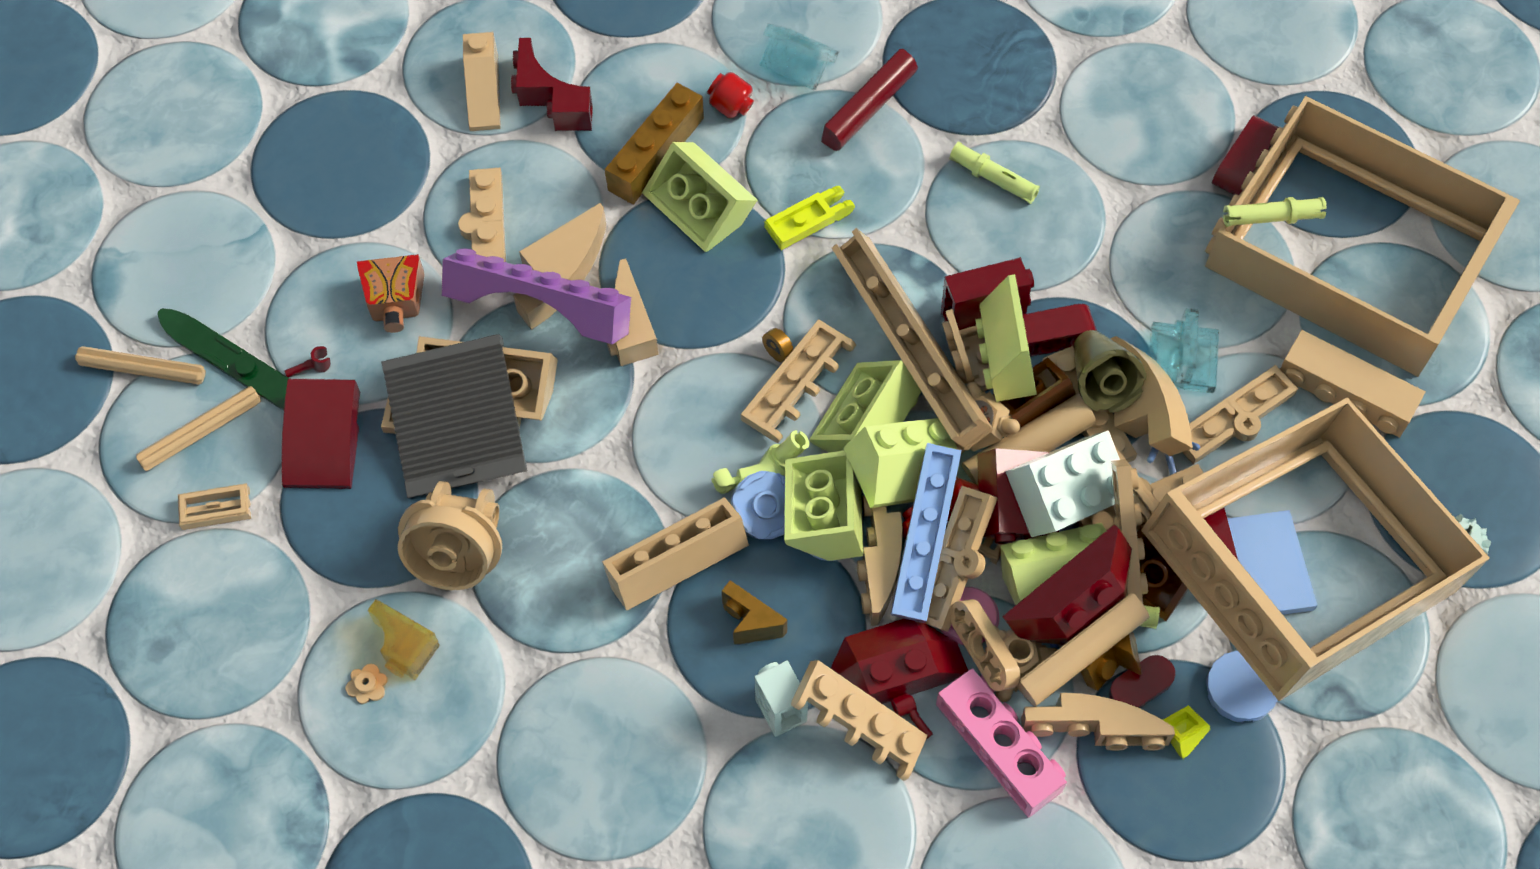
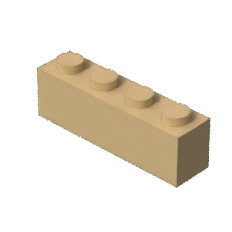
(1340, 375)
(675, 553)

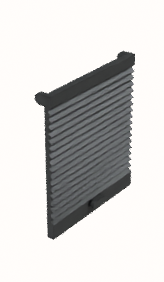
(454, 415)

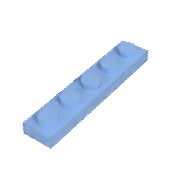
(926, 533)

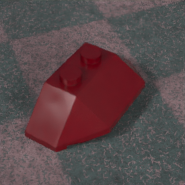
(1075, 593)
(899, 659)

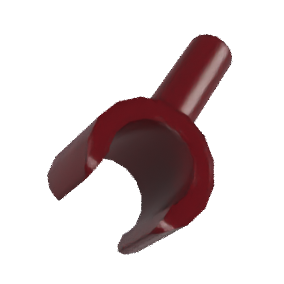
(313, 363)
(906, 705)

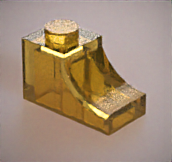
(406, 642)

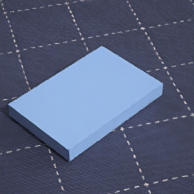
(1274, 559)

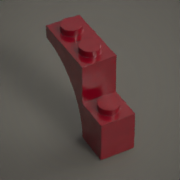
(566, 103)

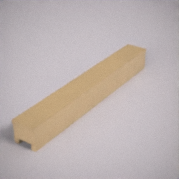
(913, 341)

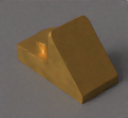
(759, 620)
(1123, 654)

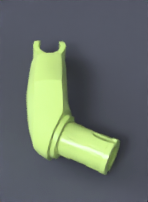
(772, 461)

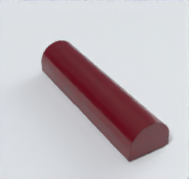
(869, 100)

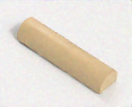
(1044, 432)
(1083, 649)

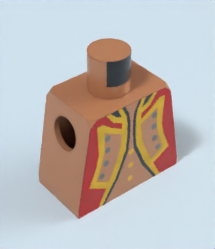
(392, 289)

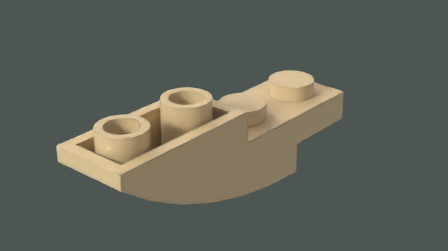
(880, 560)
(1112, 721)

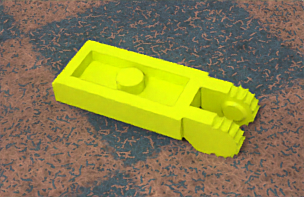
(807, 217)

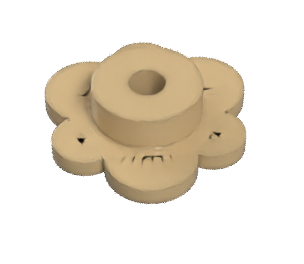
(373, 690)

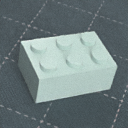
(1065, 484)

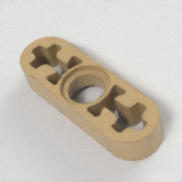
(997, 664)

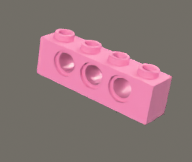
(1028, 791)

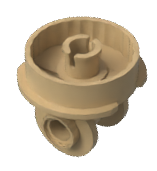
(450, 538)

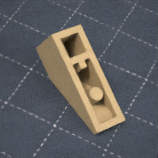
(482, 81)
(641, 340)

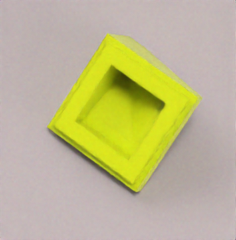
(1188, 730)

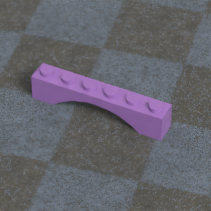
(593, 311)

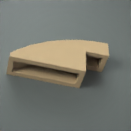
(565, 251)
(1158, 409)

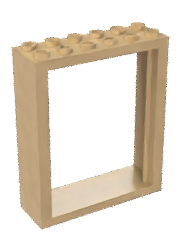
(1390, 169)
(1381, 483)

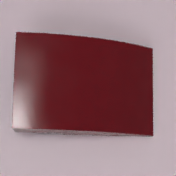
(320, 433)

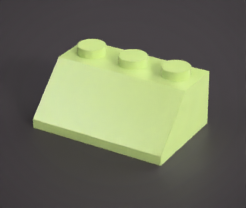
(698, 195)
(1005, 343)
(870, 396)
(891, 456)
(823, 506)
(1036, 559)

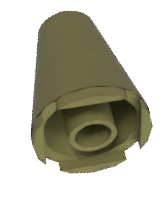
(1107, 372)

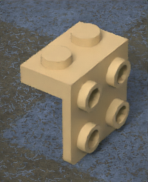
(965, 351)

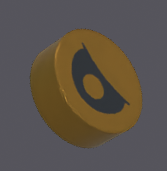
(777, 344)

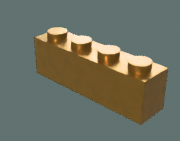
(637, 160)

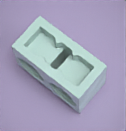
(774, 693)

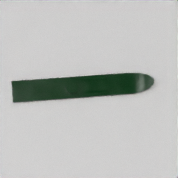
(225, 355)

